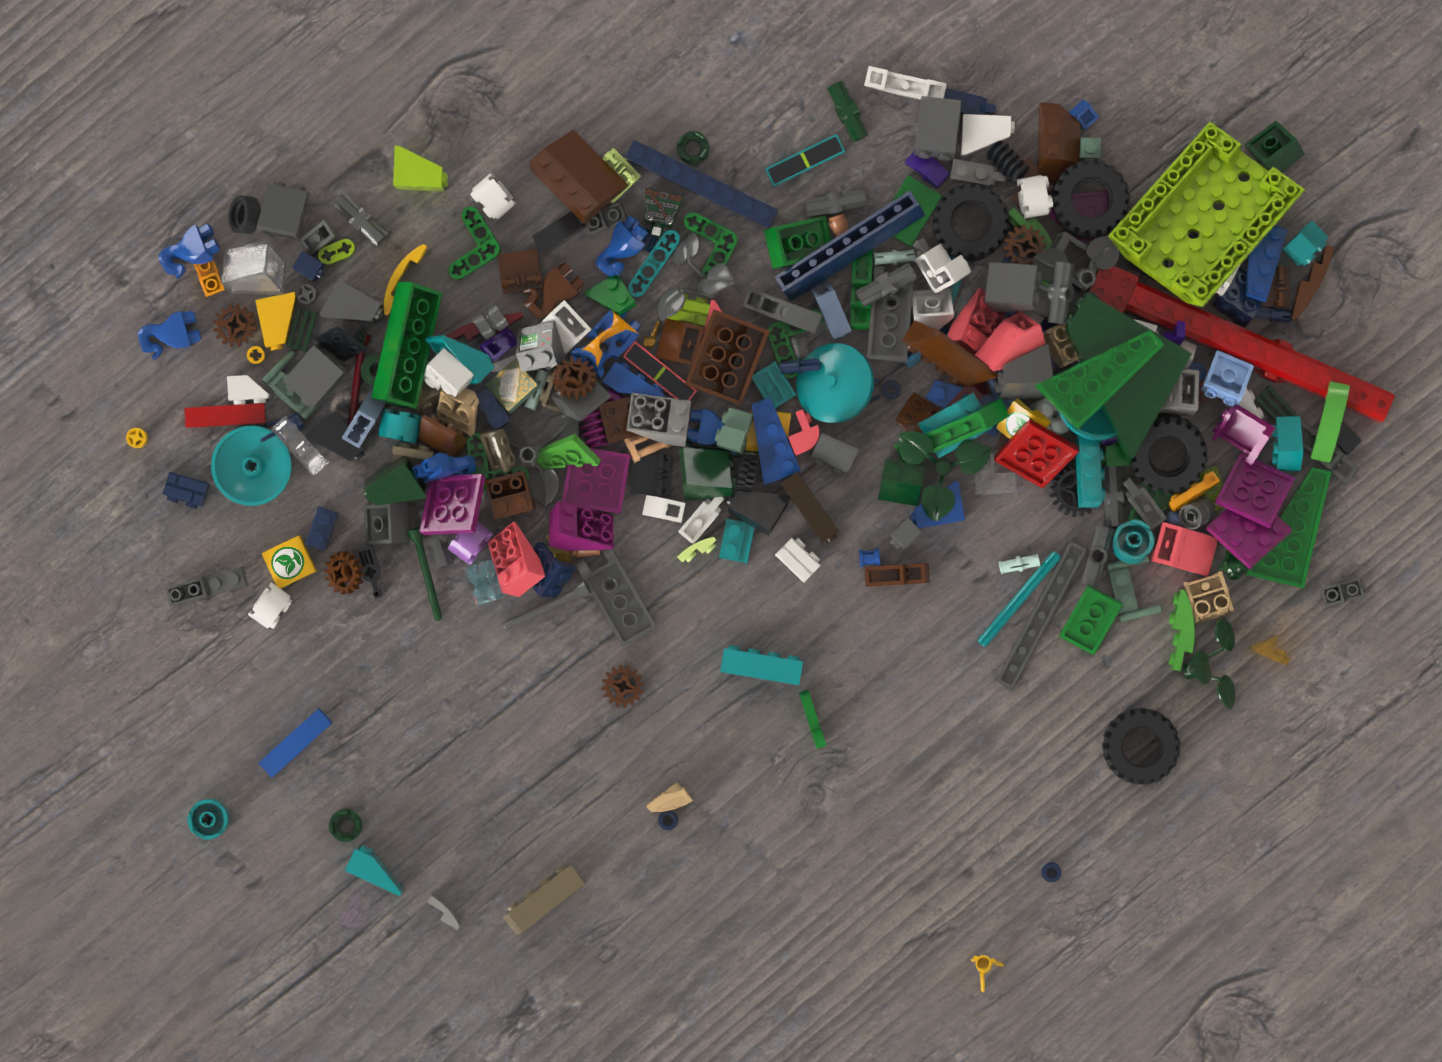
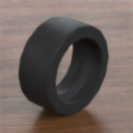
(244, 214)

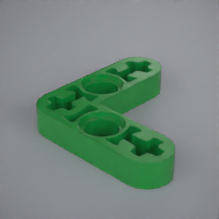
(717, 238)
(482, 243)
(786, 332)
(484, 470)
(812, 719)

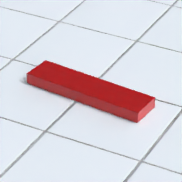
(225, 415)

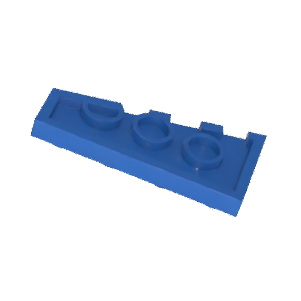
(774, 448)

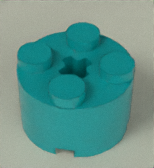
(399, 425)
(1123, 536)
(203, 828)

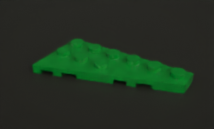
(1089, 385)
(1291, 558)

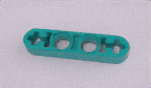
(652, 262)

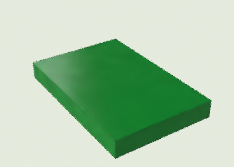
(927, 200)
(1090, 619)

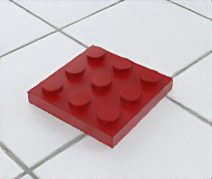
(1036, 453)

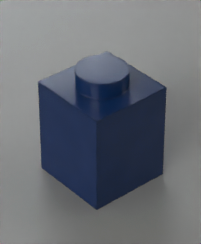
(309, 267)

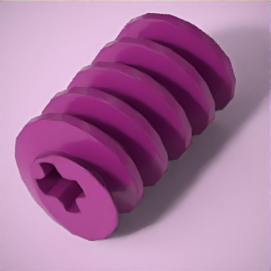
(594, 430)

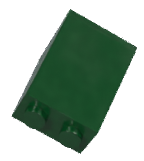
(706, 473)
(395, 484)

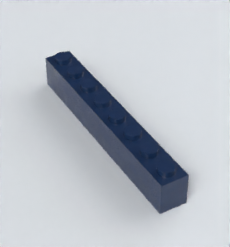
(701, 184)
(850, 246)

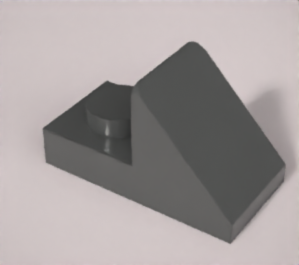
(318, 237)

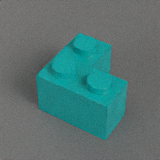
(1305, 244)
(1288, 447)

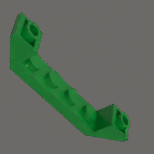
(966, 426)

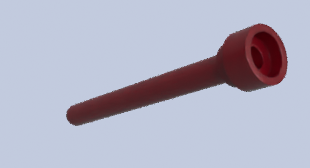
(357, 382)

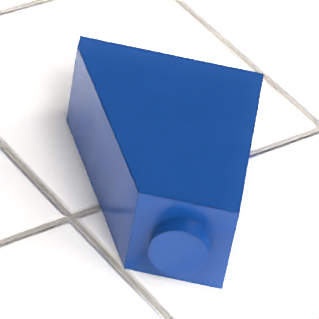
(922, 520)

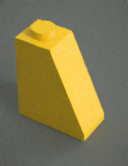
(276, 319)

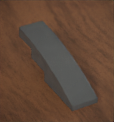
(1339, 465)

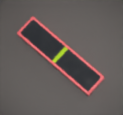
(658, 372)

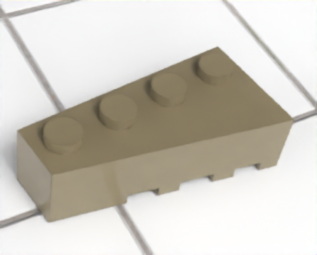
(543, 900)

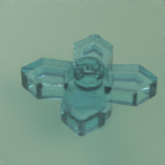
(484, 581)

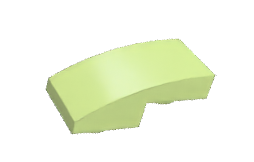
(703, 545)

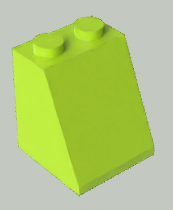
(416, 172)

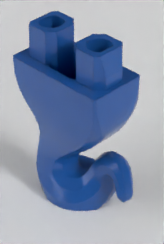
(625, 242)
(192, 249)
(171, 332)
(709, 424)
(443, 465)

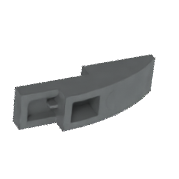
(782, 310)
(206, 586)

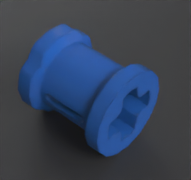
(869, 557)

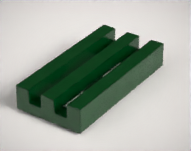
(302, 327)
(1276, 407)

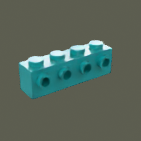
(1089, 472)
(761, 666)

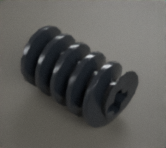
(1006, 161)

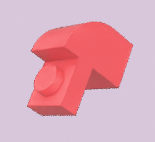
(807, 438)

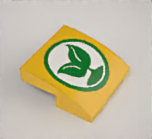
(1019, 415)
(289, 562)

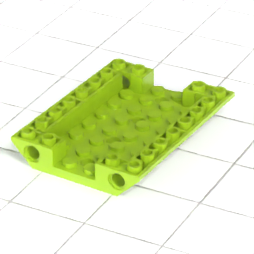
(1184, 203)

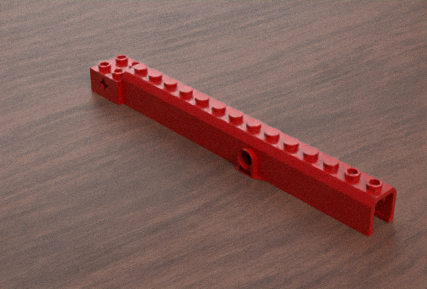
(1271, 358)

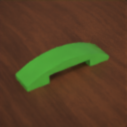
(1330, 421)

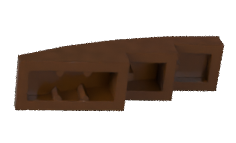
(1307, 289)

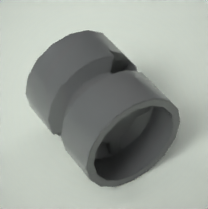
(490, 321)
(1197, 513)

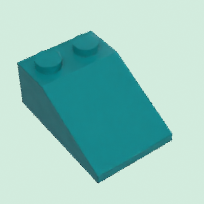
(473, 359)
(958, 409)
(371, 869)

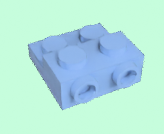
(1227, 378)

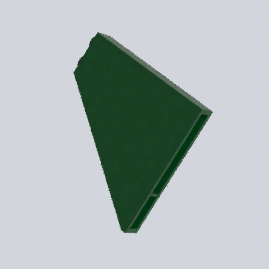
(1135, 406)

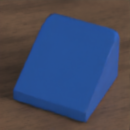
(1084, 114)

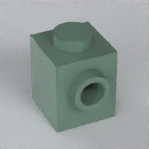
(1090, 149)

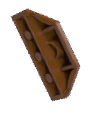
(1056, 141)

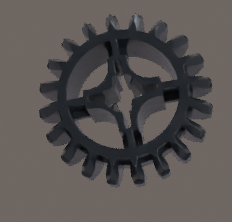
(1058, 488)

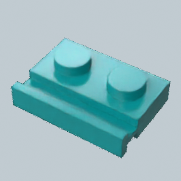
(773, 384)
(736, 541)

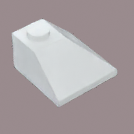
(932, 309)

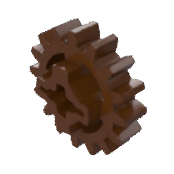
(1015, 243)
(233, 335)
(574, 385)
(344, 572)
(625, 677)

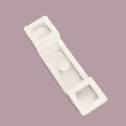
(903, 84)

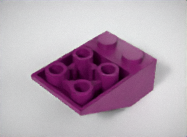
(580, 528)

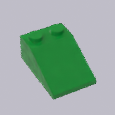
(796, 240)

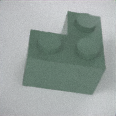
(735, 430)

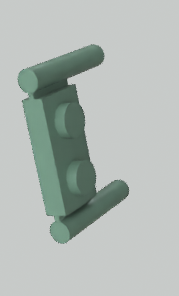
(274, 381)
(1124, 591)

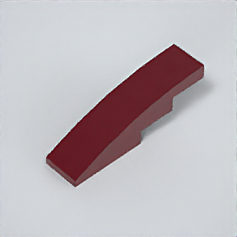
(471, 330)

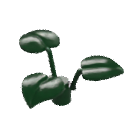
(971, 456)
(1200, 668)

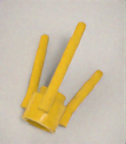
(984, 965)

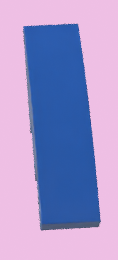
(295, 742)

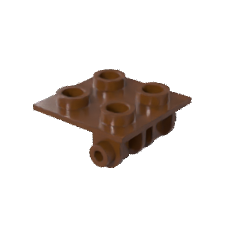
(520, 271)
(1280, 288)
(914, 412)
(615, 418)

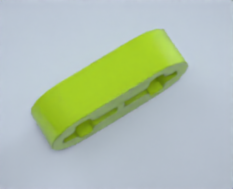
(335, 247)

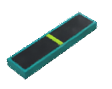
(805, 160)

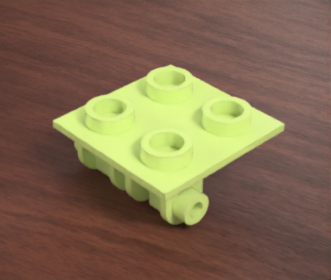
(622, 168)

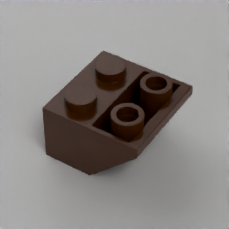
(679, 342)
(445, 439)
(510, 495)

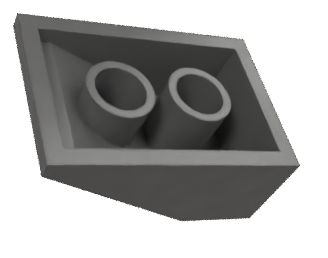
(834, 453)

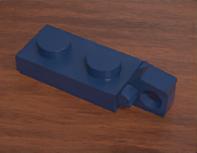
(970, 103)

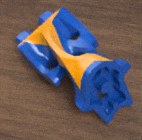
(614, 330)

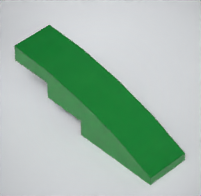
(860, 277)

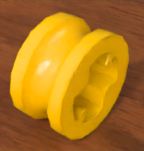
(251, 359)

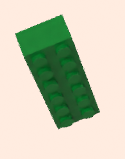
(404, 346)

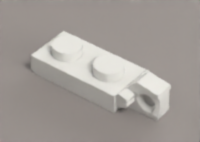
(701, 519)

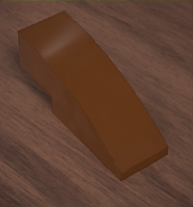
(897, 574)

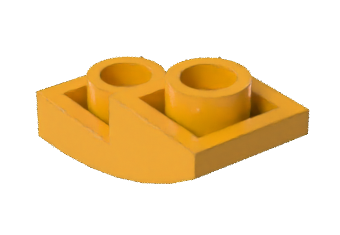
(209, 278)

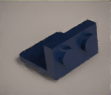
(1236, 303)
(555, 571)

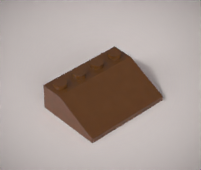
(577, 176)
(946, 355)
(727, 357)

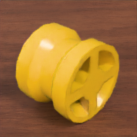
(133, 437)

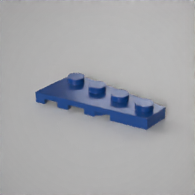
(1263, 263)
(944, 393)

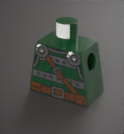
(661, 210)

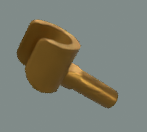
(649, 341)

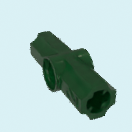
(847, 111)

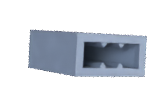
(831, 309)
(363, 420)

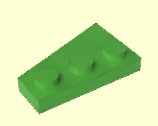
(567, 452)

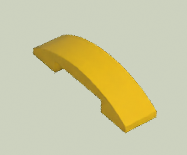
(414, 256)

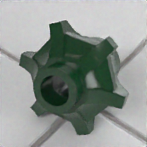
(1232, 566)

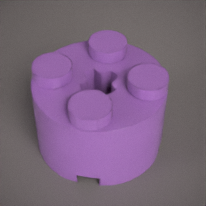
(468, 545)

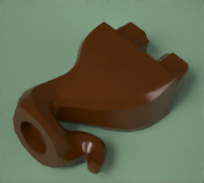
(555, 290)

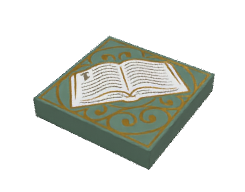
(512, 386)

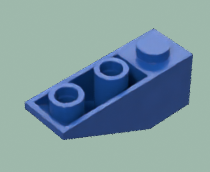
(625, 382)

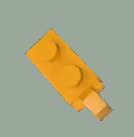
(1195, 491)

